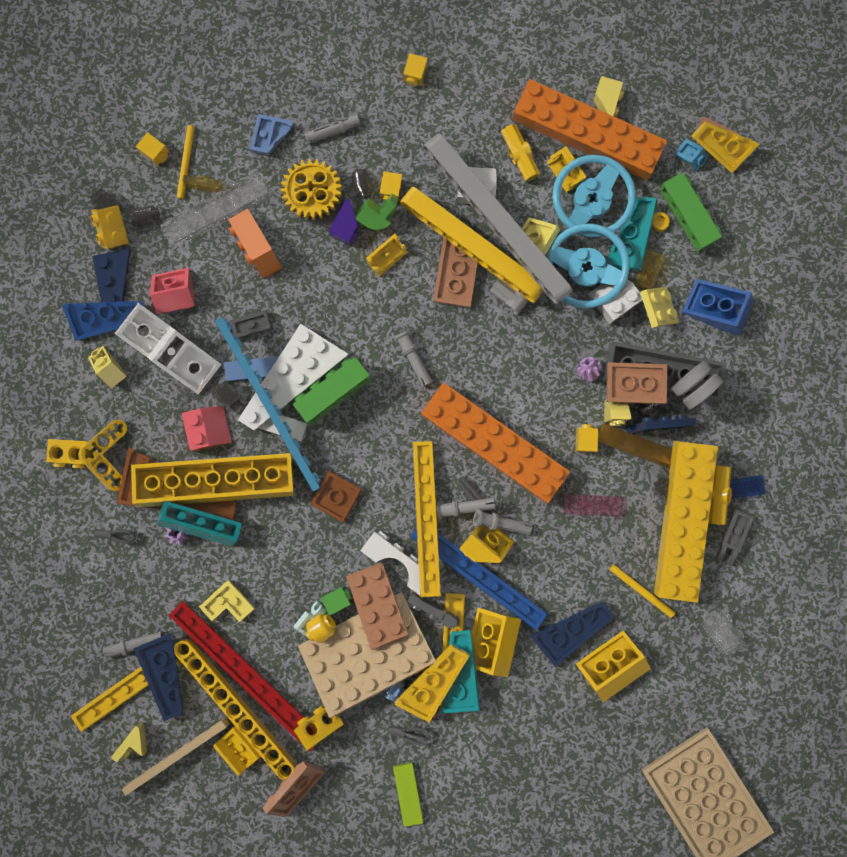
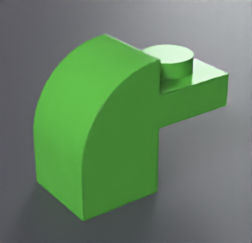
(377, 216)

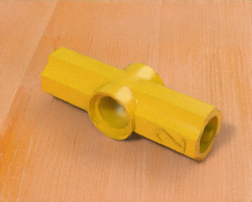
(520, 152)
(720, 495)

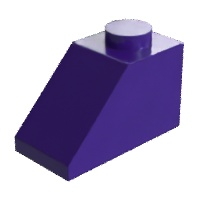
(345, 225)

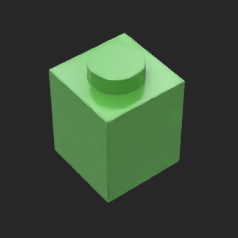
(337, 600)

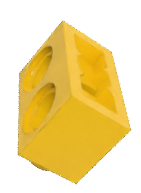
(69, 449)
(319, 728)

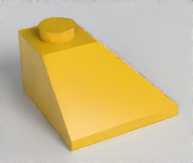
(486, 545)

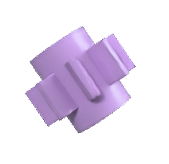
(589, 369)
(170, 534)

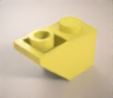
(608, 95)
(106, 367)
(616, 413)

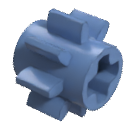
(395, 691)

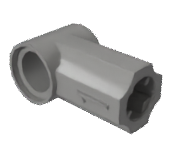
(509, 296)

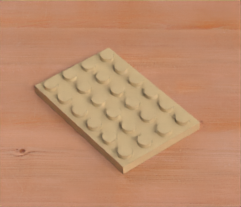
(351, 672)
(707, 798)

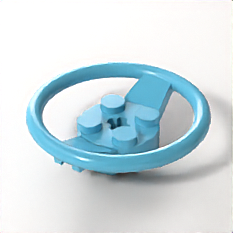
(599, 188)
(601, 272)

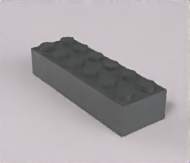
(677, 364)

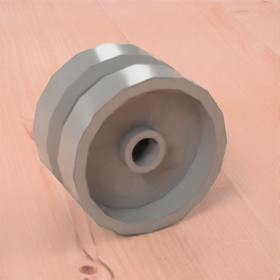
(699, 387)

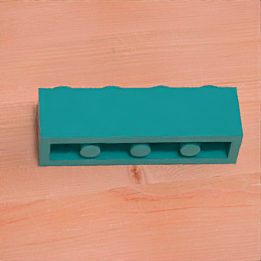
(198, 523)

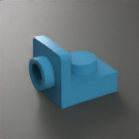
(691, 154)

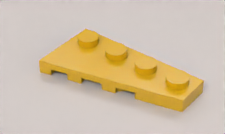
(432, 685)

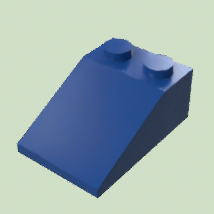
(719, 306)

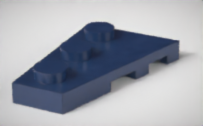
(111, 274)
(665, 423)

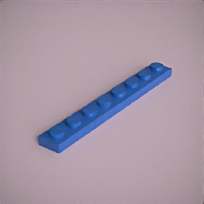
(488, 583)

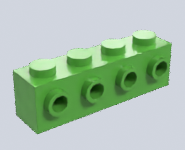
(690, 212)

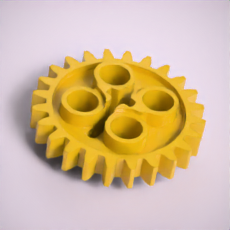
(311, 173)

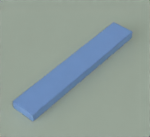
(234, 372)

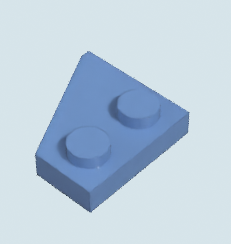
(269, 133)

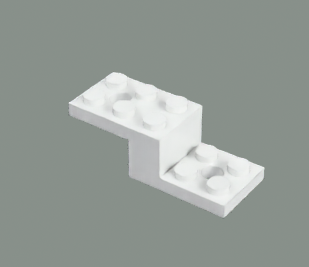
(168, 348)

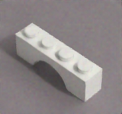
(379, 548)

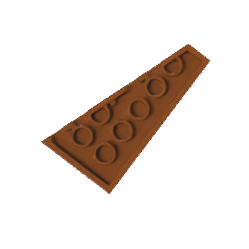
(222, 508)

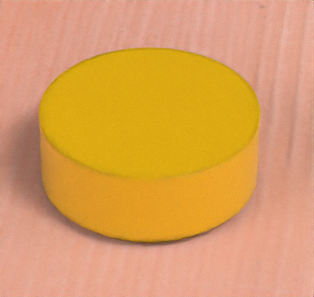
(660, 222)

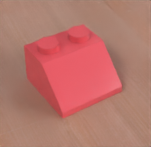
(172, 291)
(206, 428)

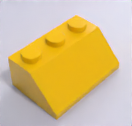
(494, 641)
(613, 666)

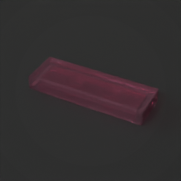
(592, 504)

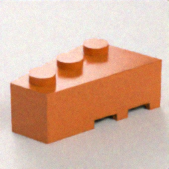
(254, 243)

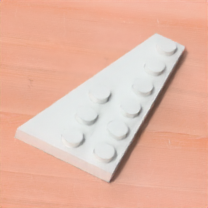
(296, 369)

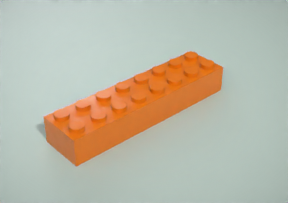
(588, 129)
(495, 443)

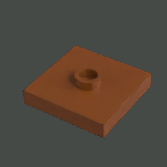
(336, 496)

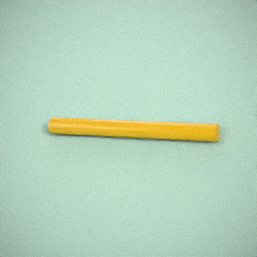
(185, 161)
(642, 591)

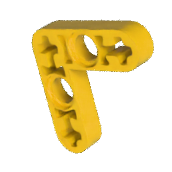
(97, 457)

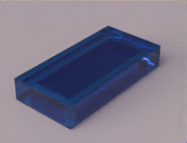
(747, 486)

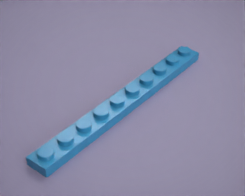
(264, 396)

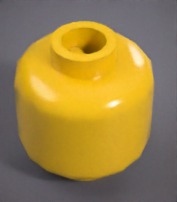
(320, 628)

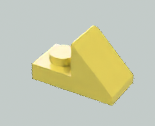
(135, 740)

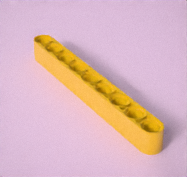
(471, 243)
(226, 703)

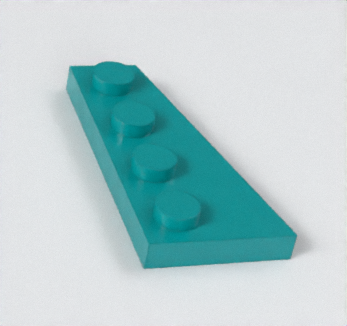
(635, 234)
(463, 693)

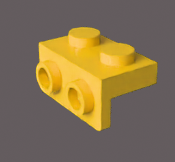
(109, 227)
(236, 751)

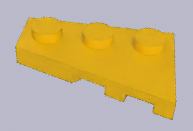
(724, 145)

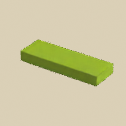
(408, 794)

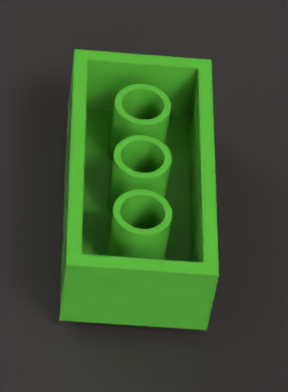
(332, 391)

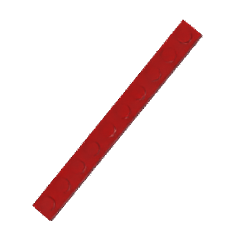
(238, 668)

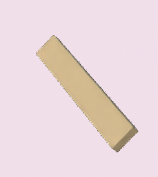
(175, 756)

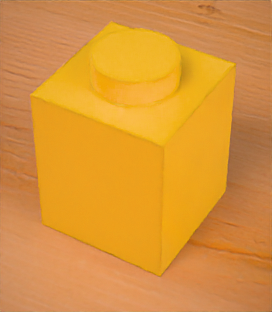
(415, 70)
(152, 149)
(390, 184)
(586, 439)

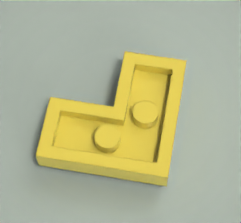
(227, 598)

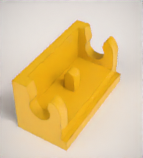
(559, 161)
(386, 255)

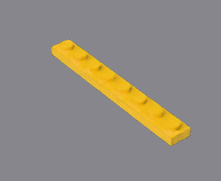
(426, 519)

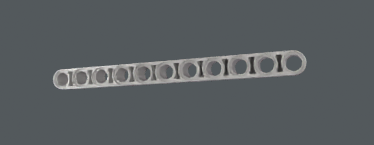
(497, 218)

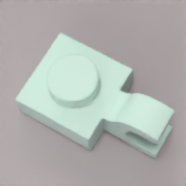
(316, 609)

